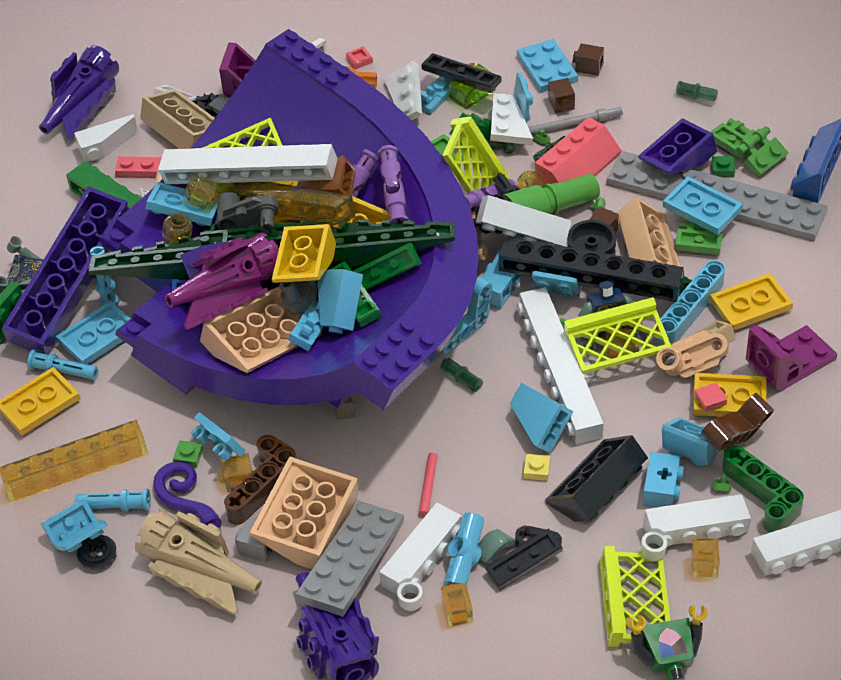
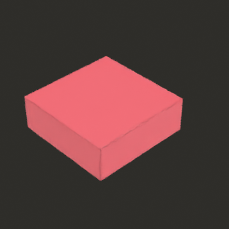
(359, 57)
(710, 397)

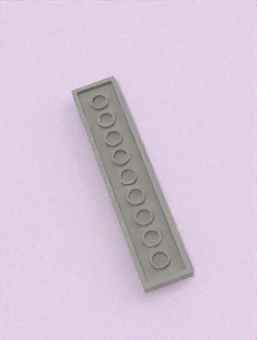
(760, 205)

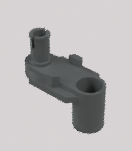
(246, 213)
(298, 295)

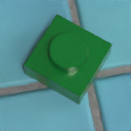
(723, 166)

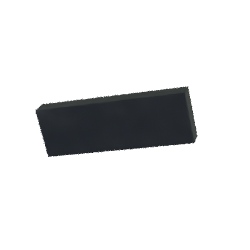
(524, 559)

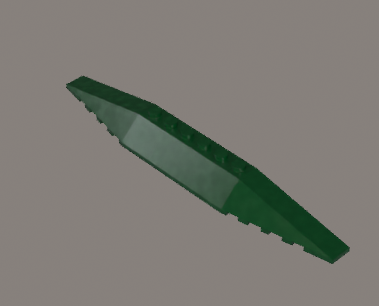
(355, 245)

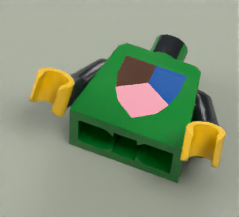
(668, 644)

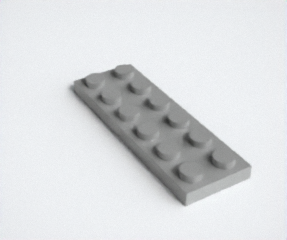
(349, 558)

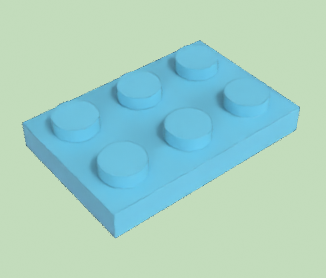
(546, 63)
(171, 200)
(702, 205)
(93, 333)

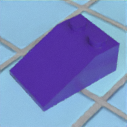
(680, 148)

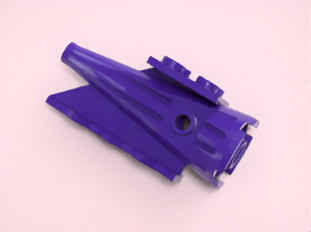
(80, 90)
(337, 642)

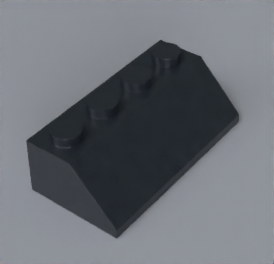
(598, 478)

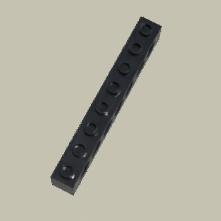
(592, 268)

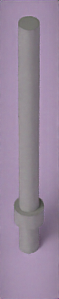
(600, 115)

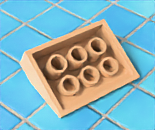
(251, 332)
(305, 511)

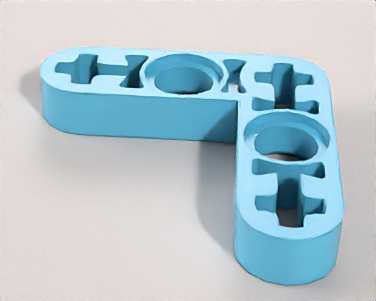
(476, 315)

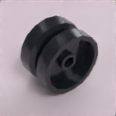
(592, 236)

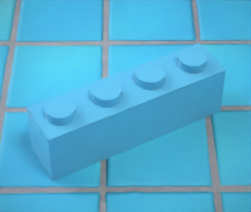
(502, 282)

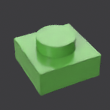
(188, 452)

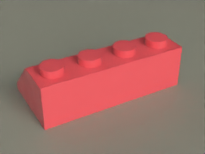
(581, 152)

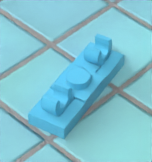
(435, 95)
(308, 327)
(224, 442)

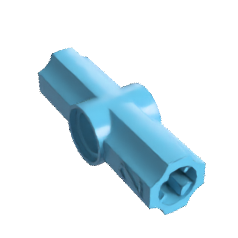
(464, 549)

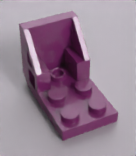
(234, 68)
(787, 359)

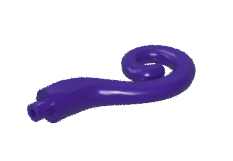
(201, 510)

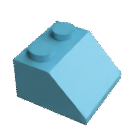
(685, 439)

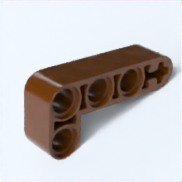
(738, 426)
(256, 488)

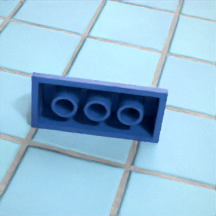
(818, 163)

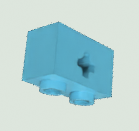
(661, 480)

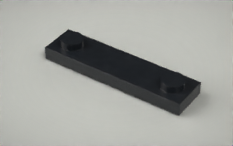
(461, 73)

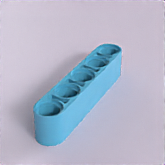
(692, 301)

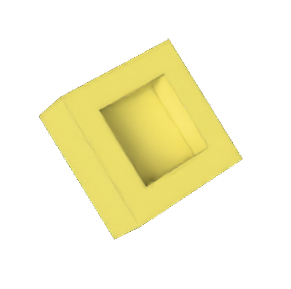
(537, 467)

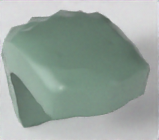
(493, 544)

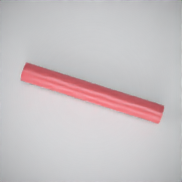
(428, 484)

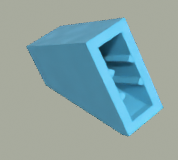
(338, 299)
(540, 416)

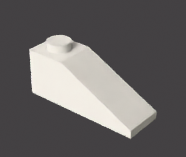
(104, 138)

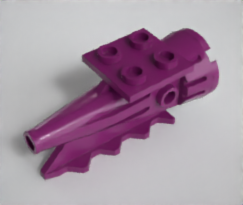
(227, 278)

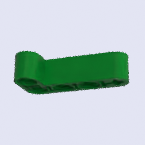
(781, 497)

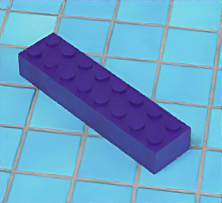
(63, 273)

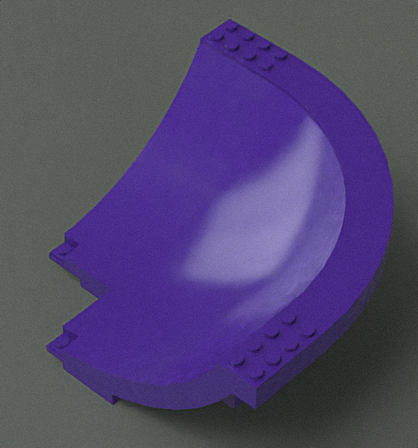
(318, 104)

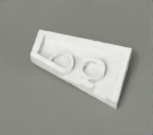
(405, 89)
(508, 121)

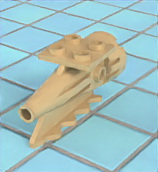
(193, 558)

